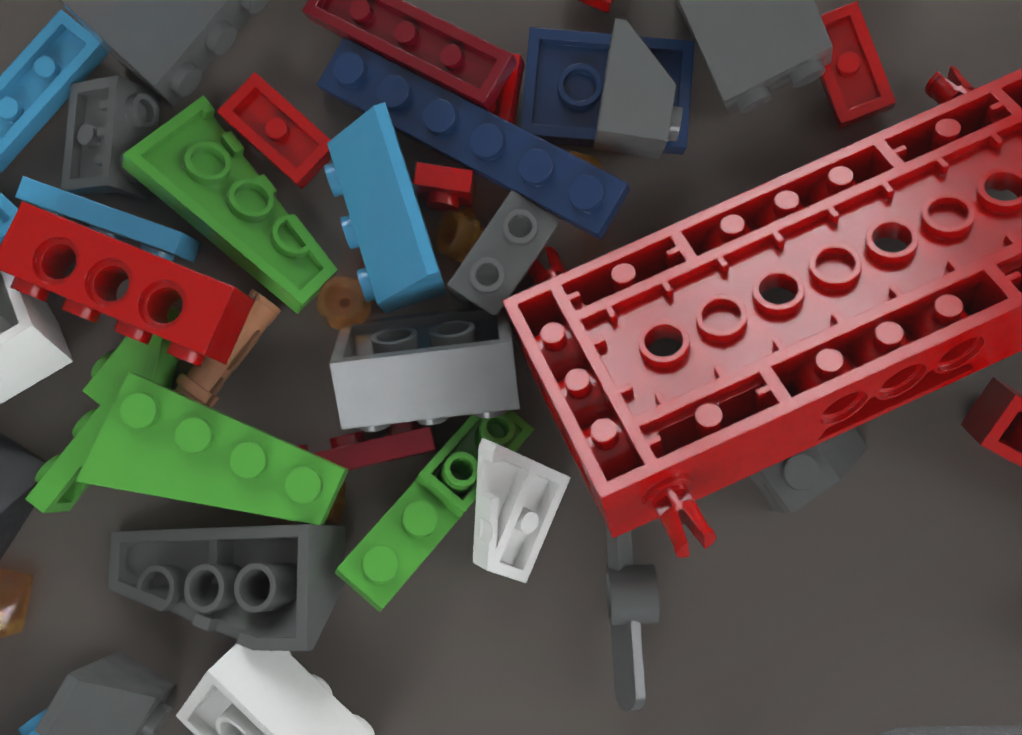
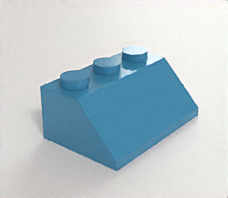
(383, 213)

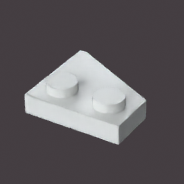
(513, 510)

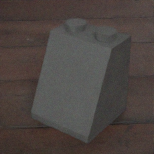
(757, 46)

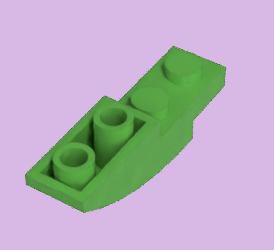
(56, 478)
(426, 510)

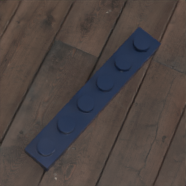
(476, 139)

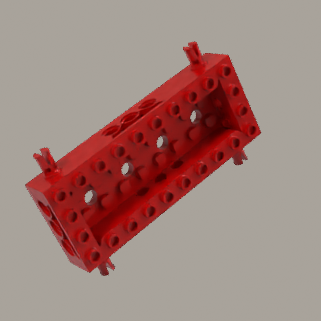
(785, 376)

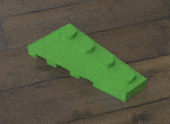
(220, 194)
(195, 454)

